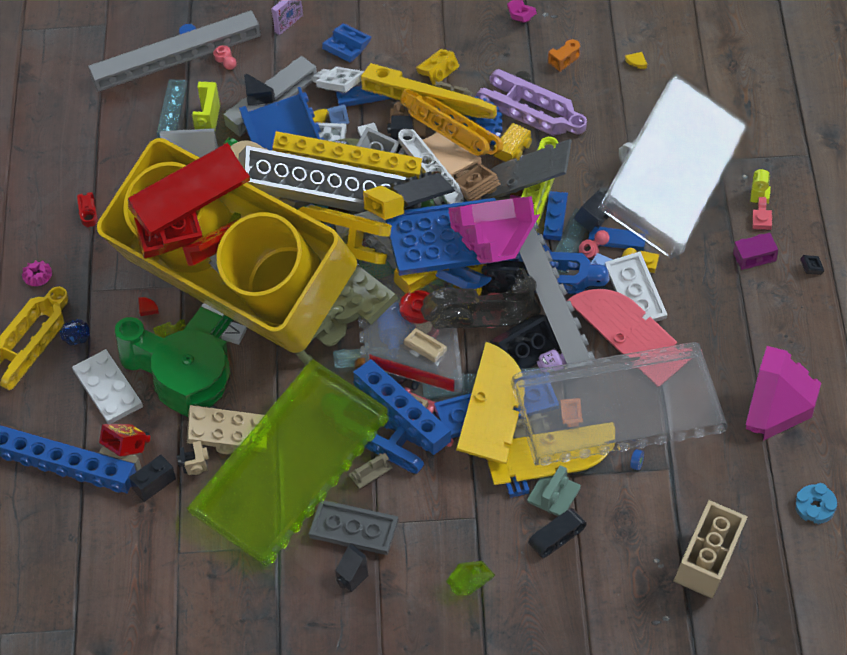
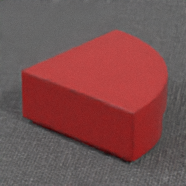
(147, 306)

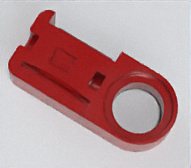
(87, 207)

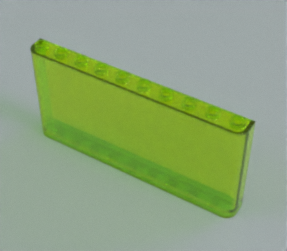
(289, 462)

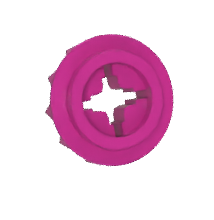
(40, 278)

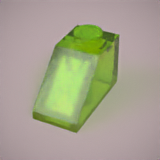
(469, 577)

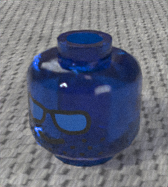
(75, 332)

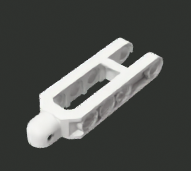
(417, 148)

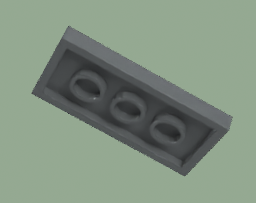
(354, 526)

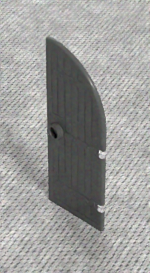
(531, 169)

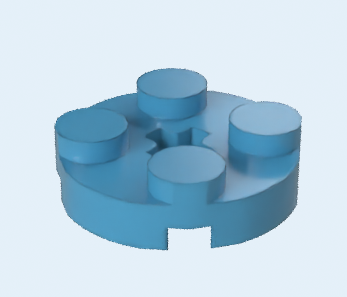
(818, 493)

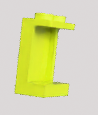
(209, 104)

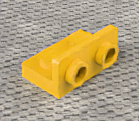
(438, 66)

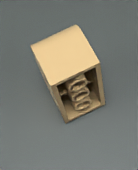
(710, 549)

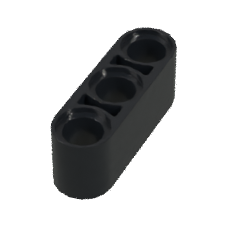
(557, 533)

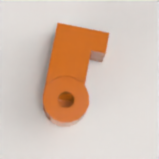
(565, 55)

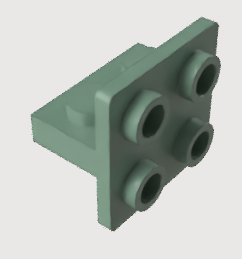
(554, 492)

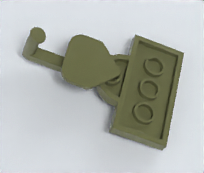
(361, 298)

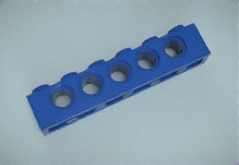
(385, 390)

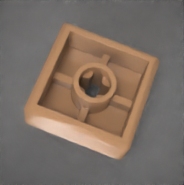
(477, 183)

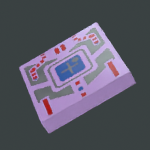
(285, 14)

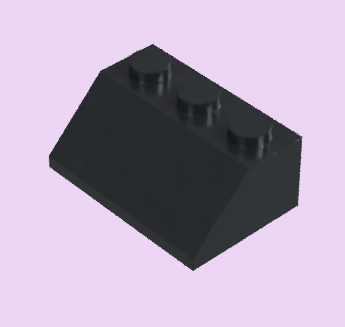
(422, 189)
(528, 340)

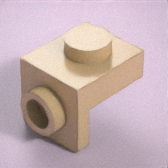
(199, 464)

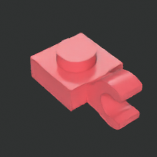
(762, 218)

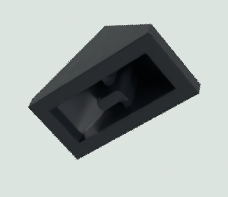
(257, 91)

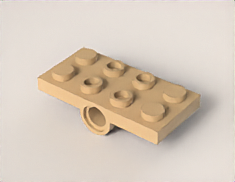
(220, 427)

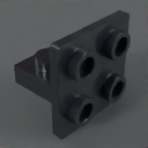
(502, 275)

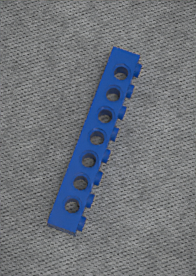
(68, 455)

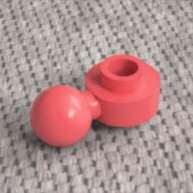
(223, 55)
(601, 238)

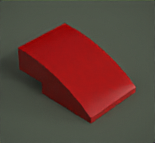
(169, 239)

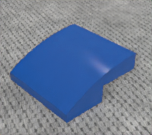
(346, 42)
(464, 277)

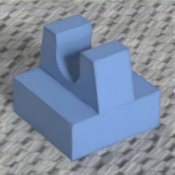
(338, 115)

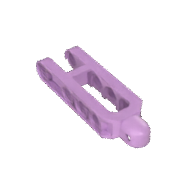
(517, 89)

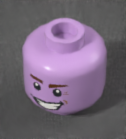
(550, 359)

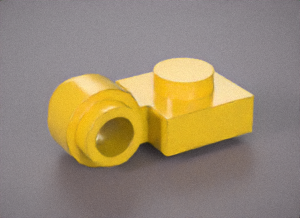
(650, 259)

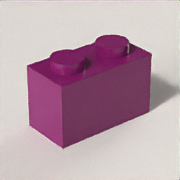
(755, 251)

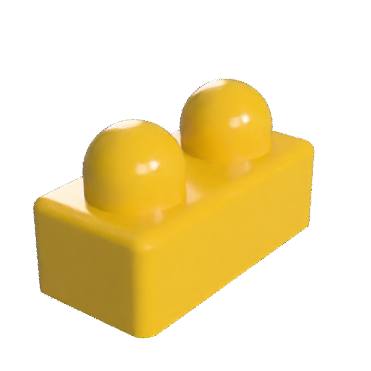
(273, 263)

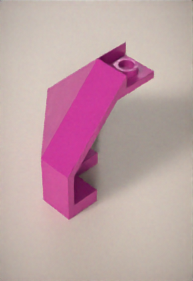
(494, 228)
(781, 395)

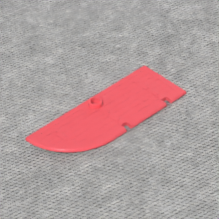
(620, 321)

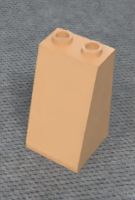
(451, 156)

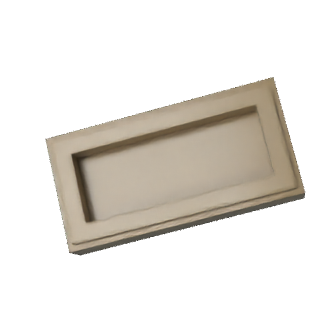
(425, 345)

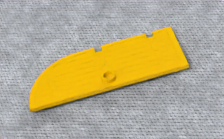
(490, 412)
(522, 467)

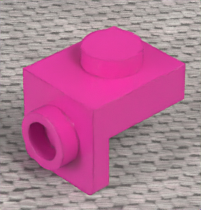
(520, 11)

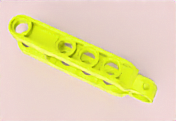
(540, 196)

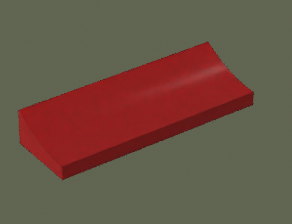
(188, 189)

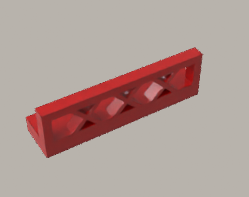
(205, 246)

